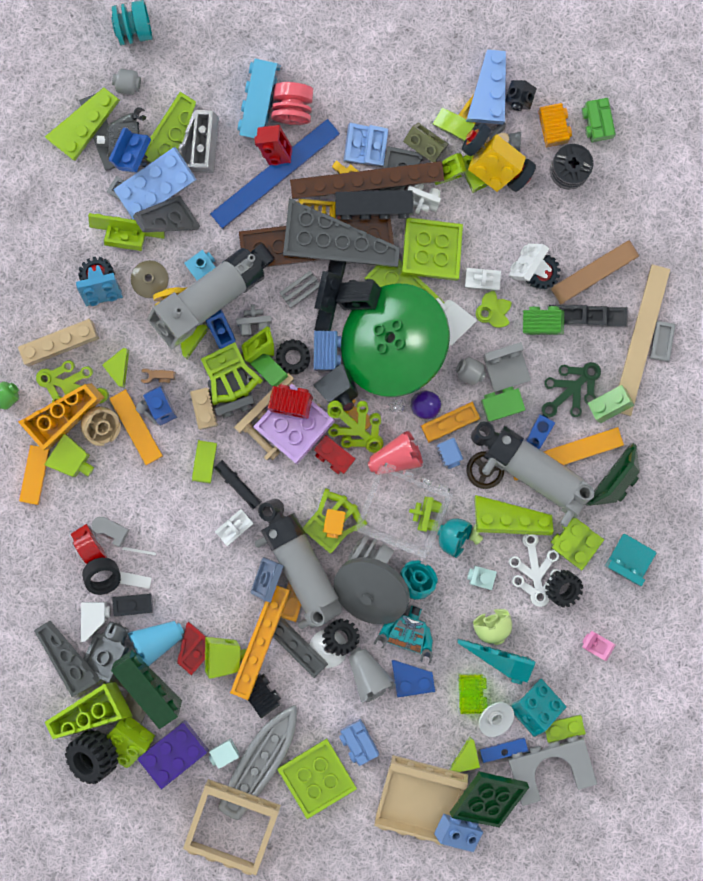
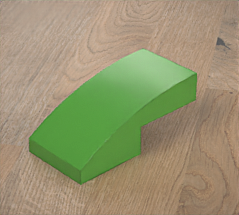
(269, 370)

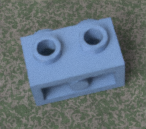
(458, 833)

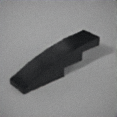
(594, 315)

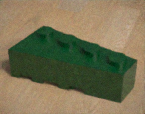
(147, 689)

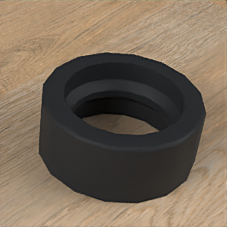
(105, 586)

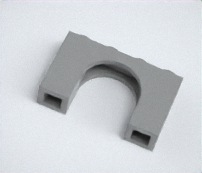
(573, 751)

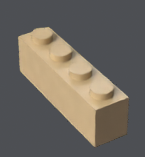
(58, 342)

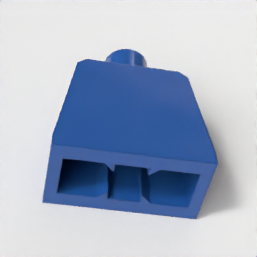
(159, 405)

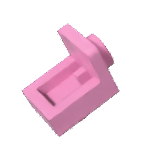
(598, 645)

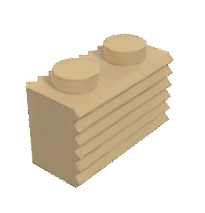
(203, 408)

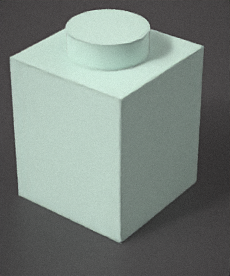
(223, 754)

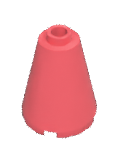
(399, 452)

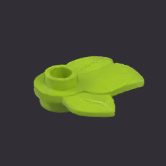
(496, 310)

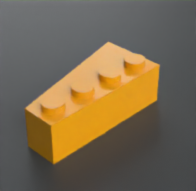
(60, 416)

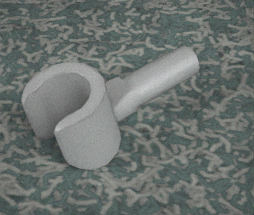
(142, 409)

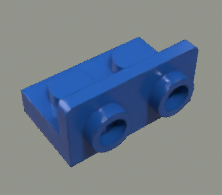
(129, 150)

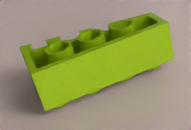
(92, 711)

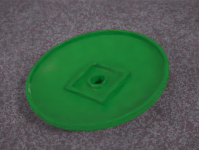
(415, 353)

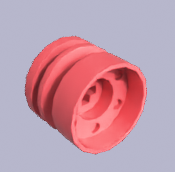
(292, 103)

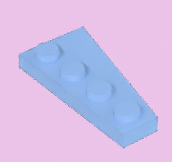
(489, 94)

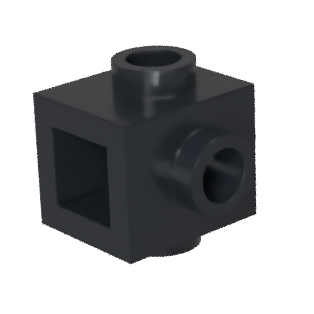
(520, 95)

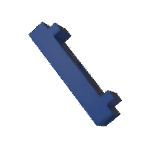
(494, 752)

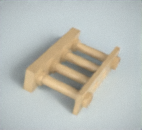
(257, 412)

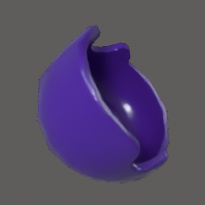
(425, 404)

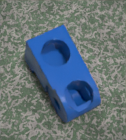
(540, 431)

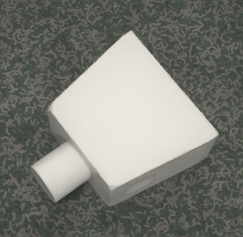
(458, 319)

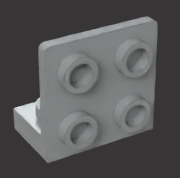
(506, 367)

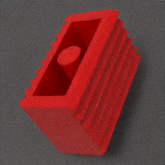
(290, 402)

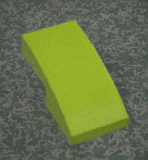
(453, 124)
(204, 462)

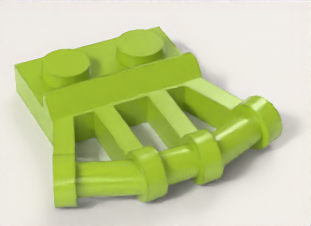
(223, 363)
(315, 525)

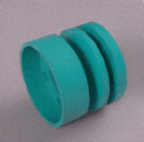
(131, 22)

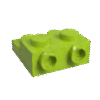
(576, 543)

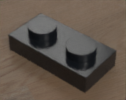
(132, 604)

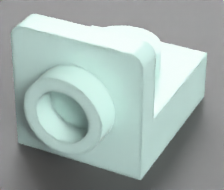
(481, 577)

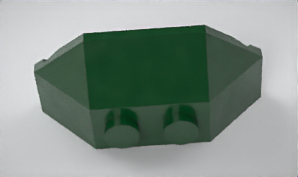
(618, 479)

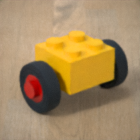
(497, 161)

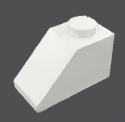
(93, 617)

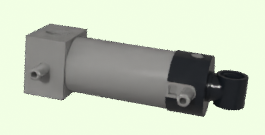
(180, 314)

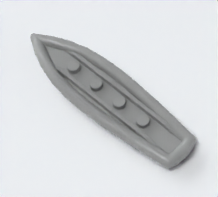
(261, 759)

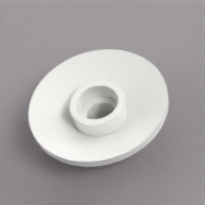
(317, 644)
(496, 719)

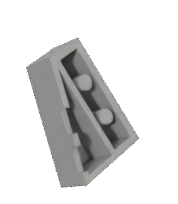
(200, 141)

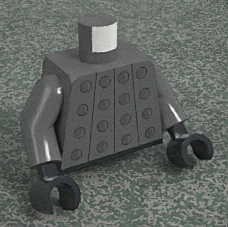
(114, 130)

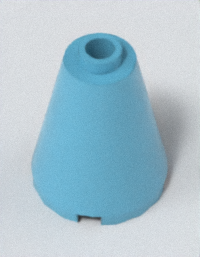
(155, 640)

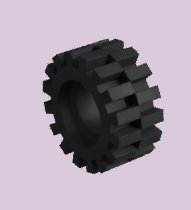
(293, 345)
(557, 582)
(348, 629)

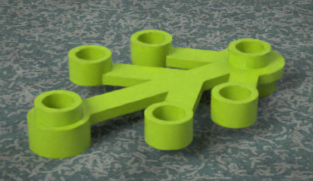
(68, 384)
(356, 429)

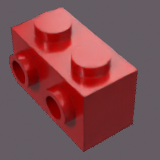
(273, 145)
(334, 454)

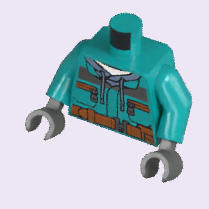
(409, 634)

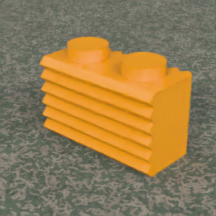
(554, 125)
(334, 523)

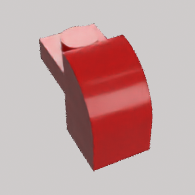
(87, 545)

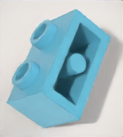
(200, 264)

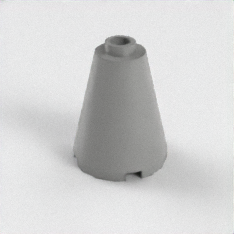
(369, 675)

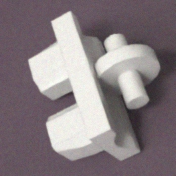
(424, 200)
(482, 279)
(234, 527)

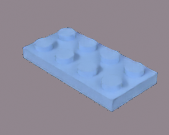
(155, 182)

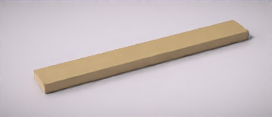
(643, 331)

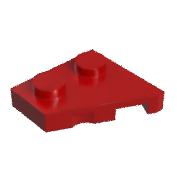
(192, 649)

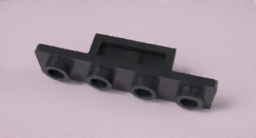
(327, 295)

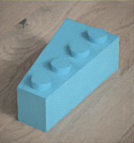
(259, 97)

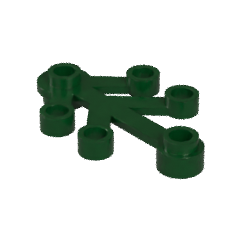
(573, 387)

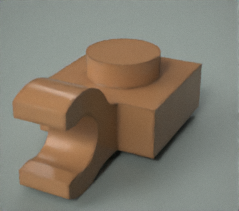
(163, 375)

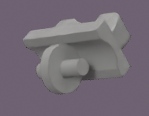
(245, 323)

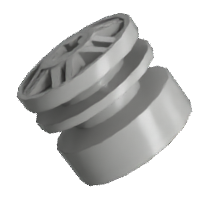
(362, 549)

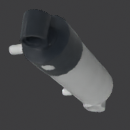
(533, 468)
(300, 564)

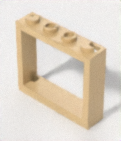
(242, 799)

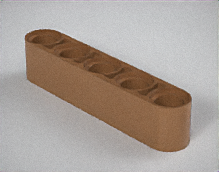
(594, 272)

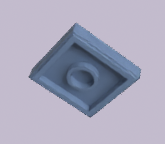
(266, 579)

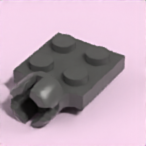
(107, 649)

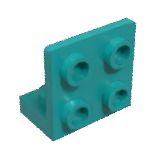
(630, 559)
(538, 708)

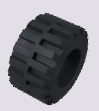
(91, 756)

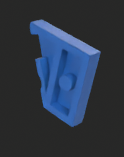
(411, 679)

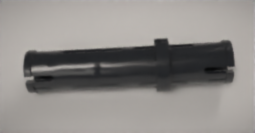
(236, 483)

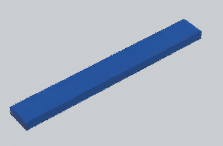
(274, 174)

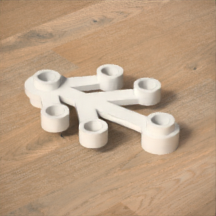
(535, 572)

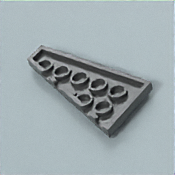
(325, 238)

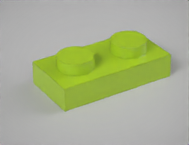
(565, 728)

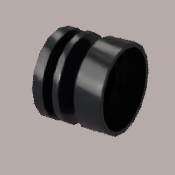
(563, 173)

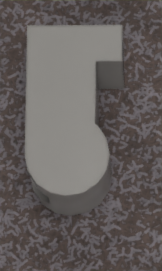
(110, 528)

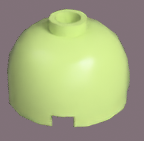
(493, 628)

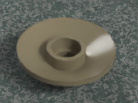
(157, 284)

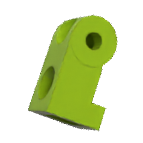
(473, 181)

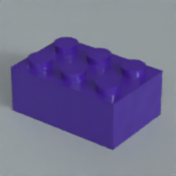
(173, 754)

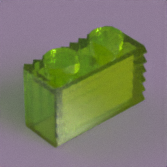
(471, 693)

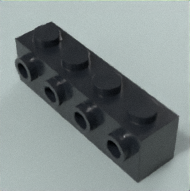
(374, 203)

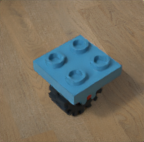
(98, 282)

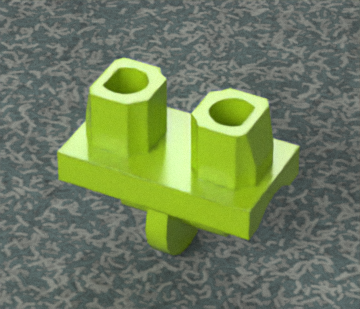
(429, 505)

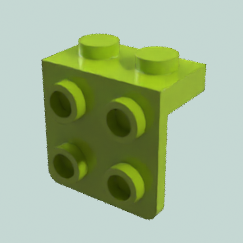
(130, 740)

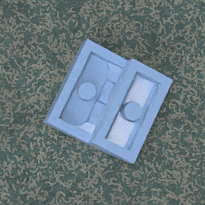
(365, 144)

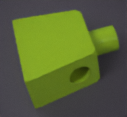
(69, 458)
(222, 656)

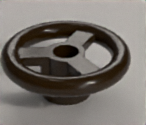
(480, 484)

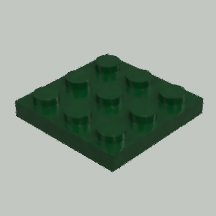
(489, 799)

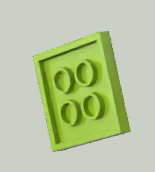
(432, 249)
(317, 778)

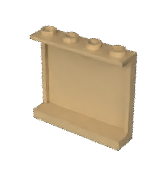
(417, 797)

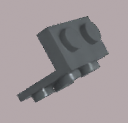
(227, 408)

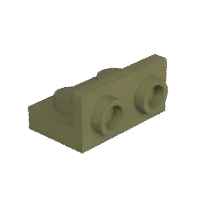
(425, 142)

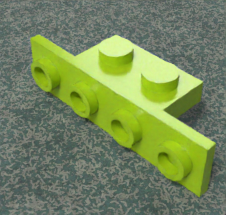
(121, 231)

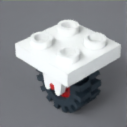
(535, 267)

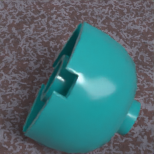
(453, 536)
(419, 579)

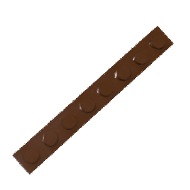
(367, 180)

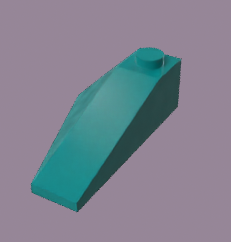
(512, 665)

